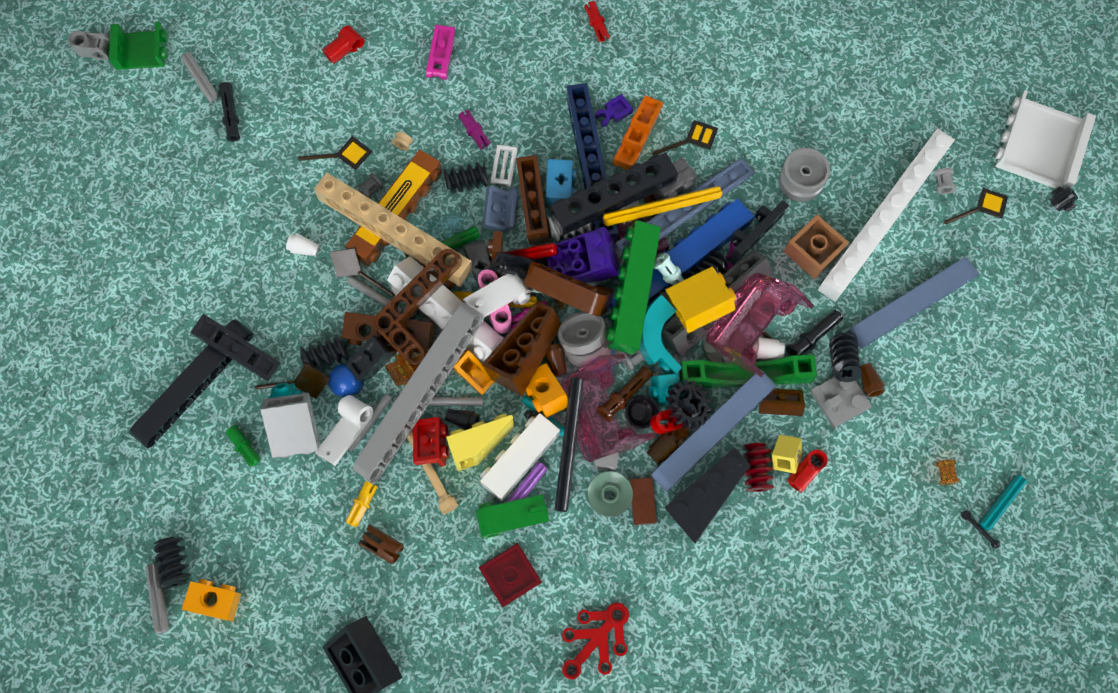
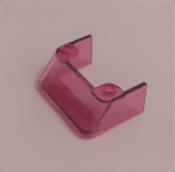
(755, 308)
(594, 434)

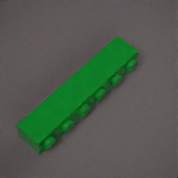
(634, 287)

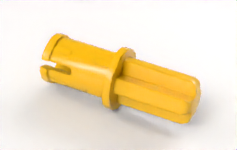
(361, 504)

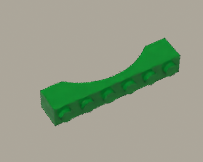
(787, 370)

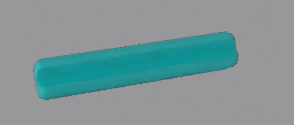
(1003, 502)

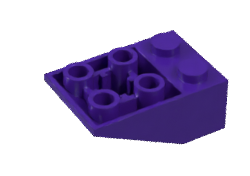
(587, 257)

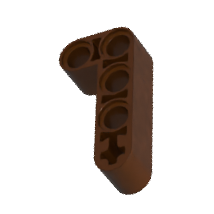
(569, 290)

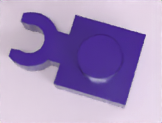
(615, 109)

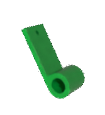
(512, 515)

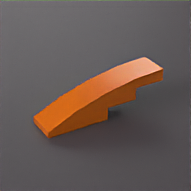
(638, 133)

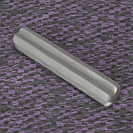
(199, 76)
(157, 599)

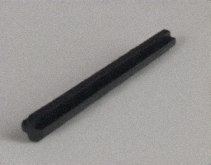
(569, 444)

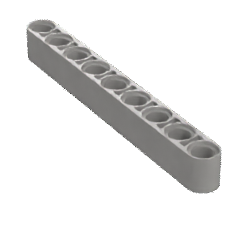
(418, 393)

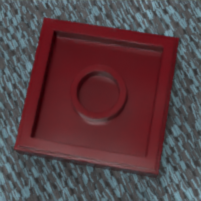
(510, 575)

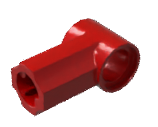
(347, 41)
(807, 471)

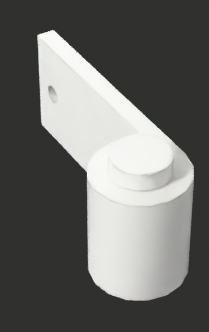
(499, 293)
(354, 419)

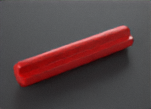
(536, 252)

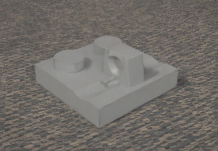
(840, 401)

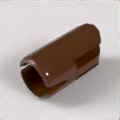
(381, 544)

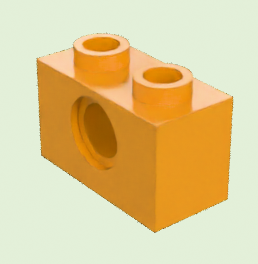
(554, 397)
(199, 593)

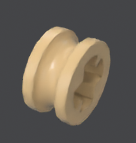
(402, 141)

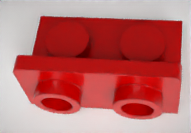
(430, 441)

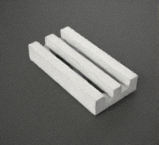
(502, 181)

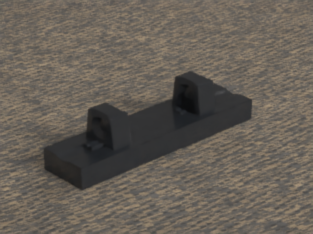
(767, 220)
(234, 347)

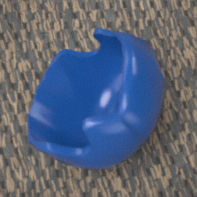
(343, 381)

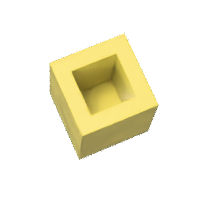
(787, 453)

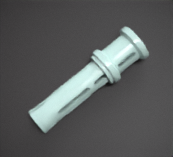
(670, 275)

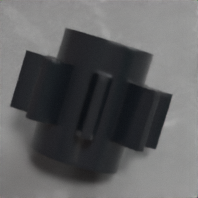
(1064, 199)

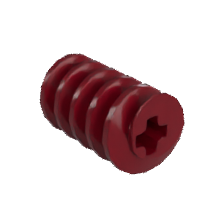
(758, 471)

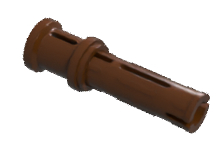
(618, 399)

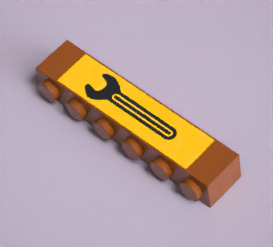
(399, 199)

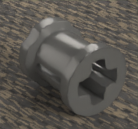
(370, 186)

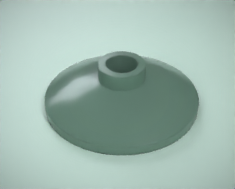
(614, 483)

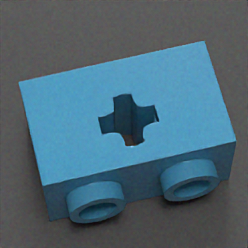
(558, 172)

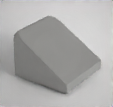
(607, 463)

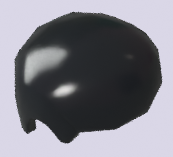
(640, 407)

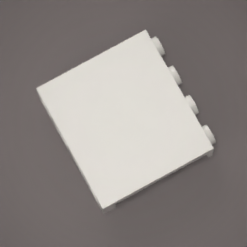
(1044, 143)

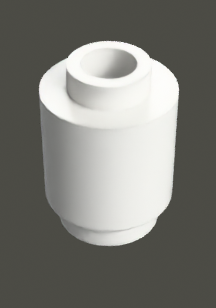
(769, 349)

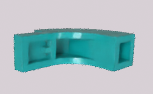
(651, 345)

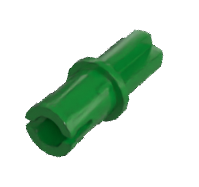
(462, 238)
(243, 445)

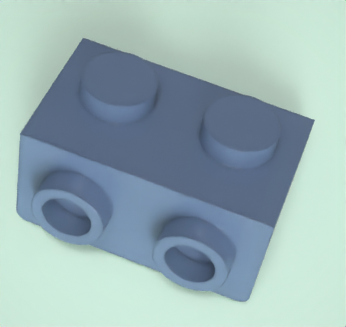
(500, 209)

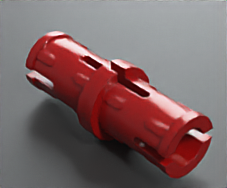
(596, 21)

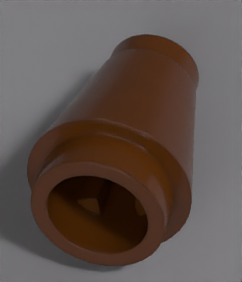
(556, 359)
(871, 381)

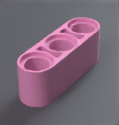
(503, 312)

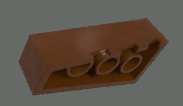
(523, 349)

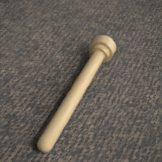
(446, 502)

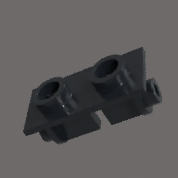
(510, 264)

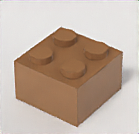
(816, 247)

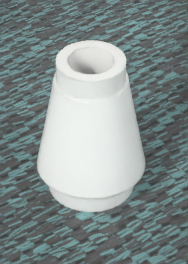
(301, 245)

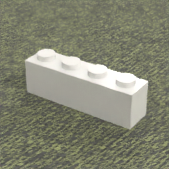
(520, 456)

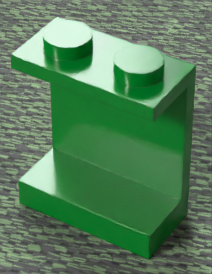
(138, 48)

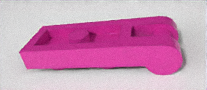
(440, 51)

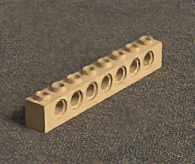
(386, 225)

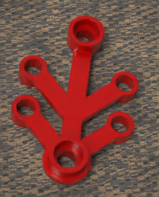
(597, 637)

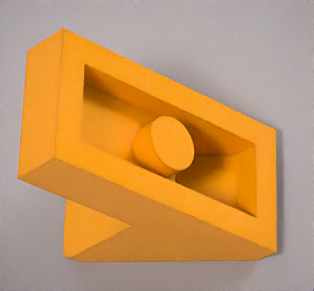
(473, 372)

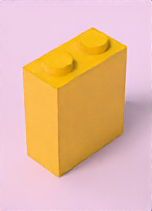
(701, 299)

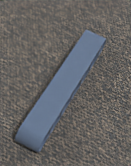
(913, 302)
(713, 431)

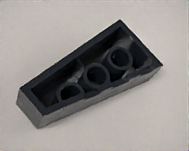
(706, 496)

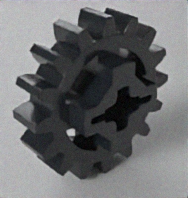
(688, 404)

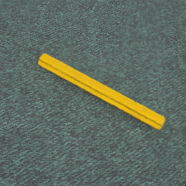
(662, 206)

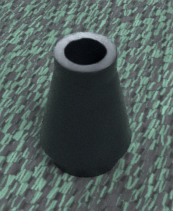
(462, 418)

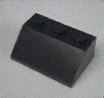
(362, 659)

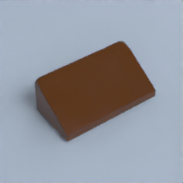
(783, 403)

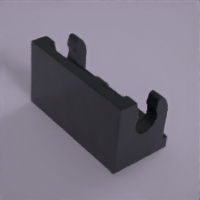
(371, 358)

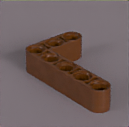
(413, 304)

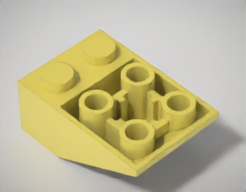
(475, 444)

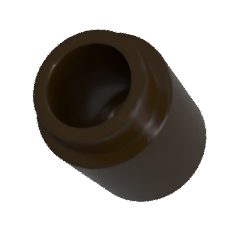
(663, 447)

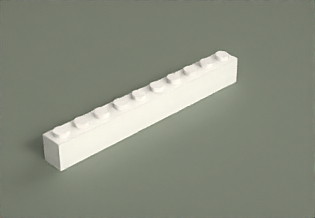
(885, 215)

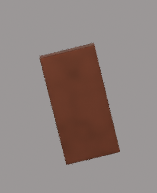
(643, 501)

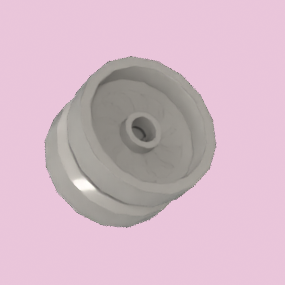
(804, 174)
(583, 338)

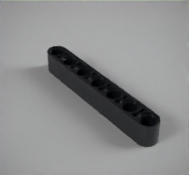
(184, 390)

